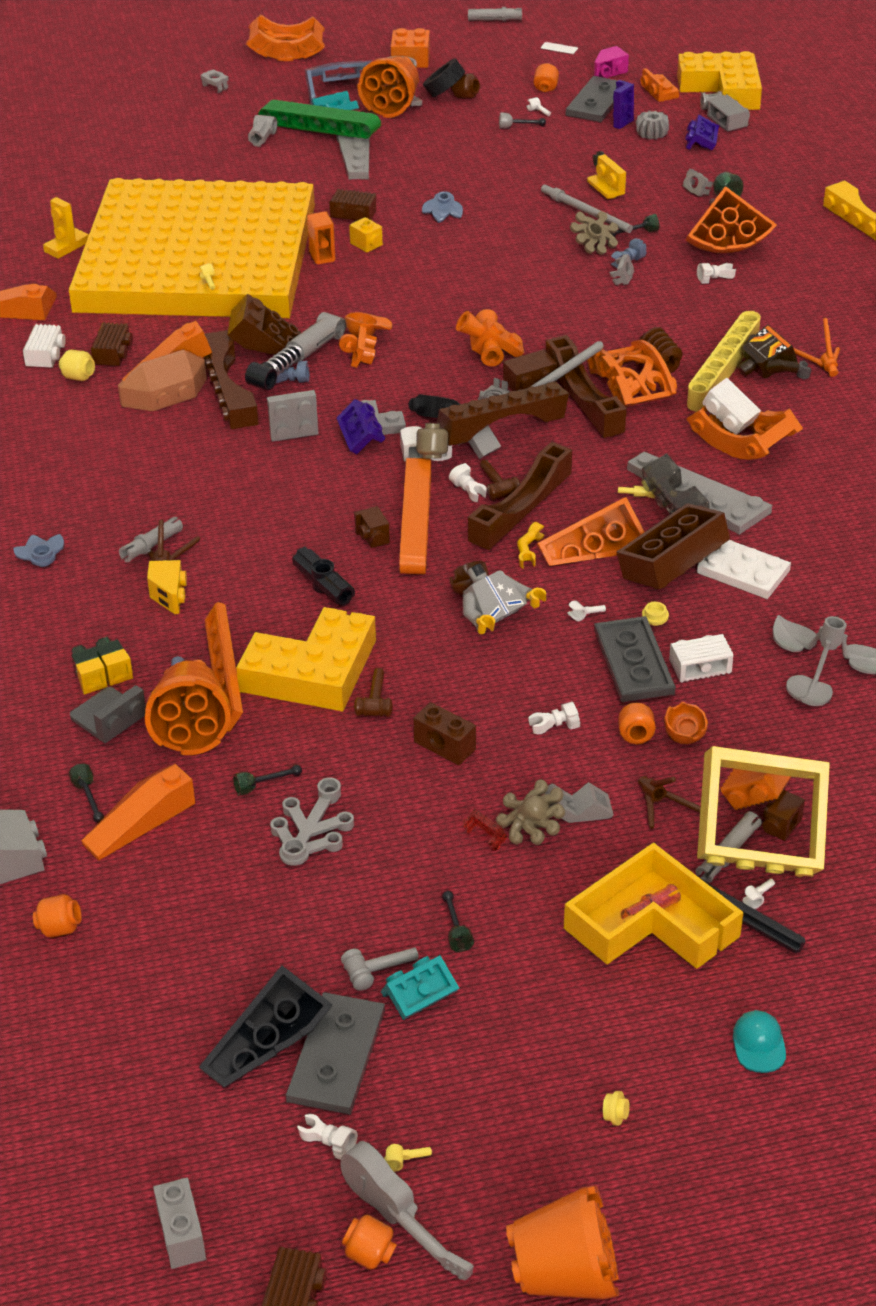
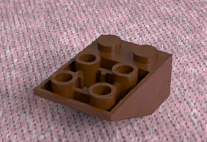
(259, 328)

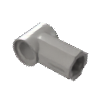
(262, 128)

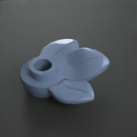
(442, 206)
(40, 551)

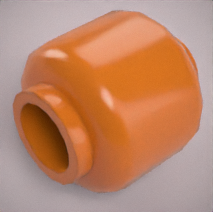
(546, 77)
(636, 723)
(57, 915)
(369, 1242)

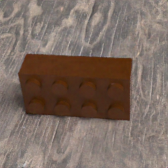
(673, 545)

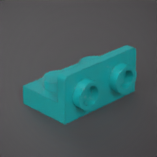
(338, 100)
(420, 987)

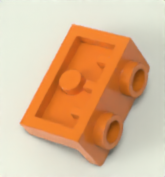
(658, 86)

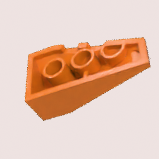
(26, 302)
(188, 338)
(594, 536)
(141, 810)

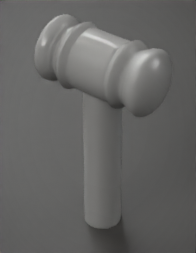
(360, 970)

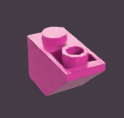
(611, 62)

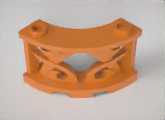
(285, 41)
(609, 365)
(767, 429)

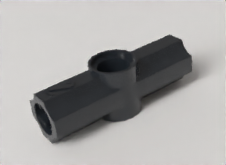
(323, 576)

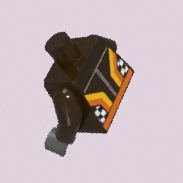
(771, 354)

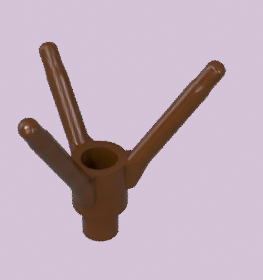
(163, 555)
(656, 792)

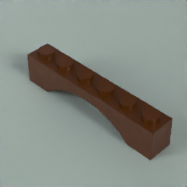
(236, 403)
(603, 411)
(469, 418)
(494, 521)

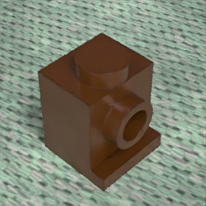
(372, 526)
(783, 815)

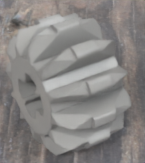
(652, 125)

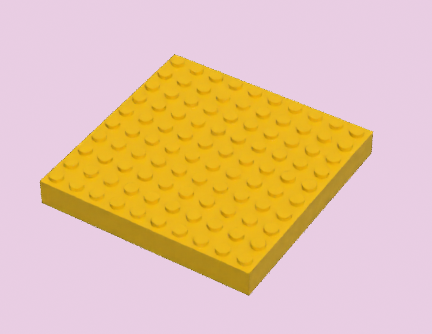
(159, 233)

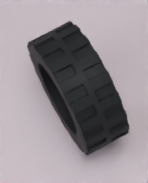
(444, 77)

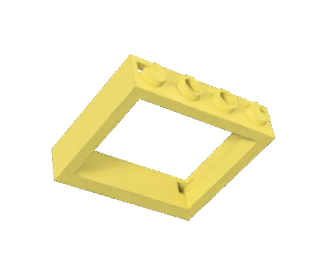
(772, 764)

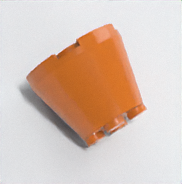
(388, 85)
(188, 709)
(565, 1248)

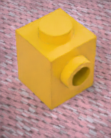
(365, 234)

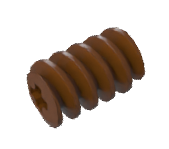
(665, 346)

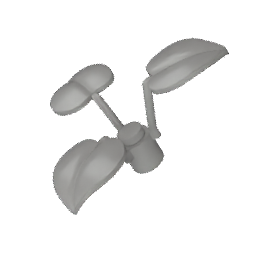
(797, 637)

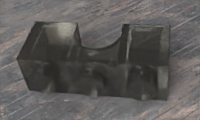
(662, 478)

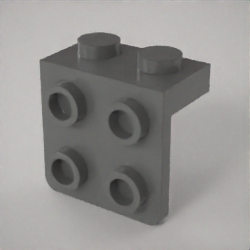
(110, 712)

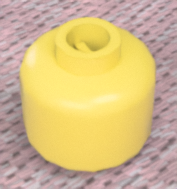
(77, 365)

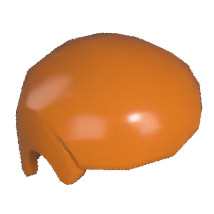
(685, 723)

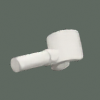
(535, 104)
(579, 612)
(754, 895)

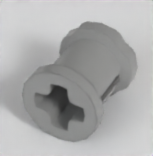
(705, 97)

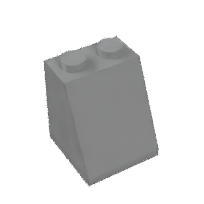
(19, 849)

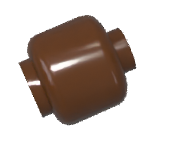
(466, 87)

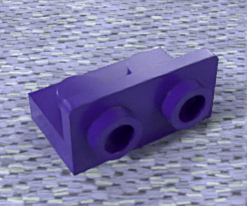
(623, 104)
(703, 132)
(359, 425)

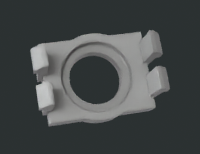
(208, 78)
(702, 183)
(624, 264)
(494, 390)

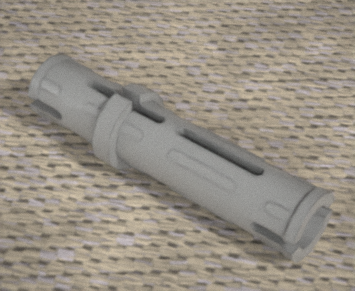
(495, 14)
(144, 542)
(734, 839)

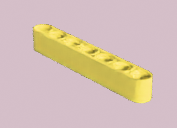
(723, 359)

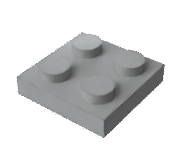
(292, 415)

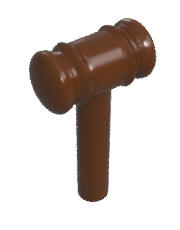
(500, 487)
(374, 704)

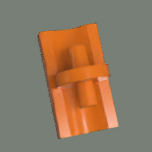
(361, 347)

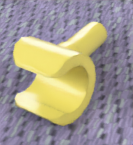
(207, 272)
(396, 1155)

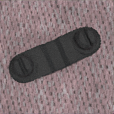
(429, 405)

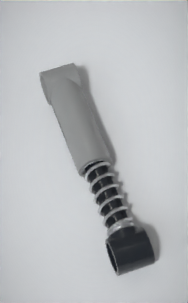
(296, 350)

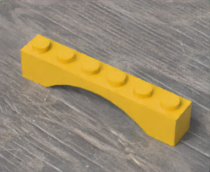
(845, 202)

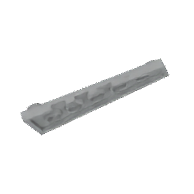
(355, 156)
(739, 508)

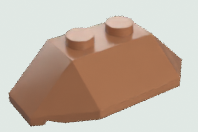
(163, 381)

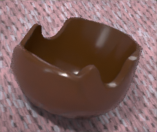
(462, 579)

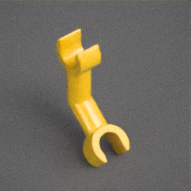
(523, 542)

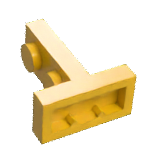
(66, 235)

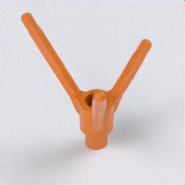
(828, 359)

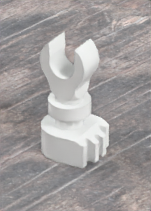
(706, 270)
(461, 477)
(546, 720)
(341, 1138)

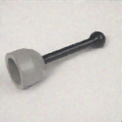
(506, 121)

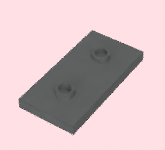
(593, 100)
(634, 659)
(336, 1055)

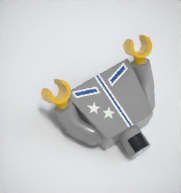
(495, 598)

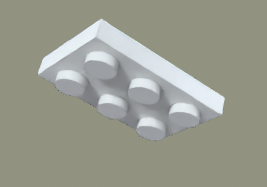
(745, 568)

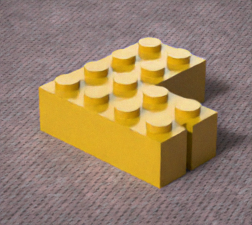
(724, 72)
(311, 671)
(691, 927)

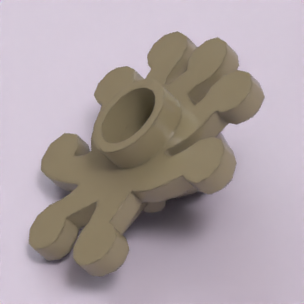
(594, 231)
(532, 813)

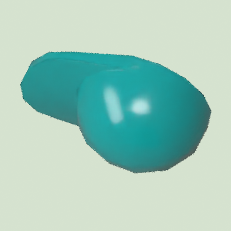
(759, 1042)

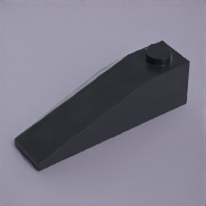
(272, 1022)

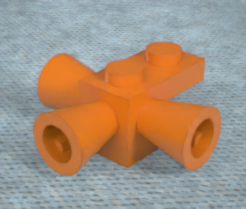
(489, 336)

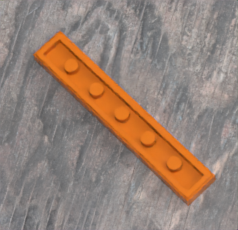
(223, 658)

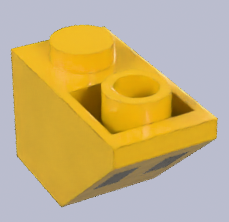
(166, 584)

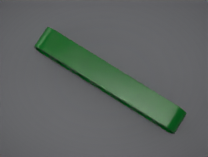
(322, 119)

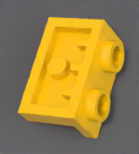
(609, 179)

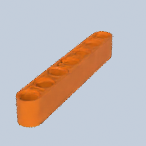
(415, 516)

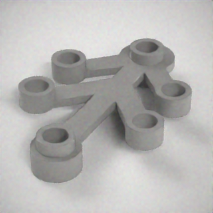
(297, 850)

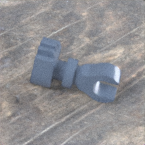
(636, 251)
(301, 373)

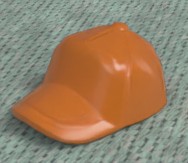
(371, 322)

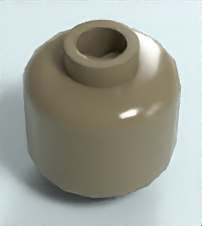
(432, 441)

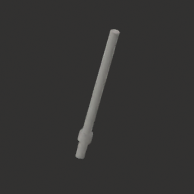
(559, 195)

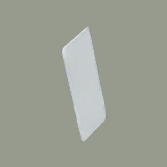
(557, 47)

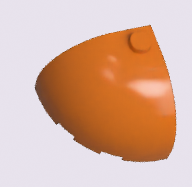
(730, 225)

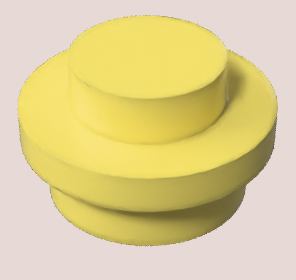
(656, 613)
(615, 1108)

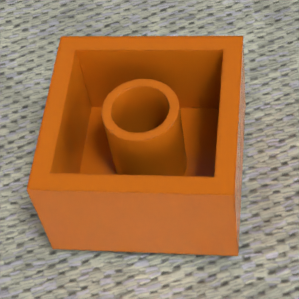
(412, 44)

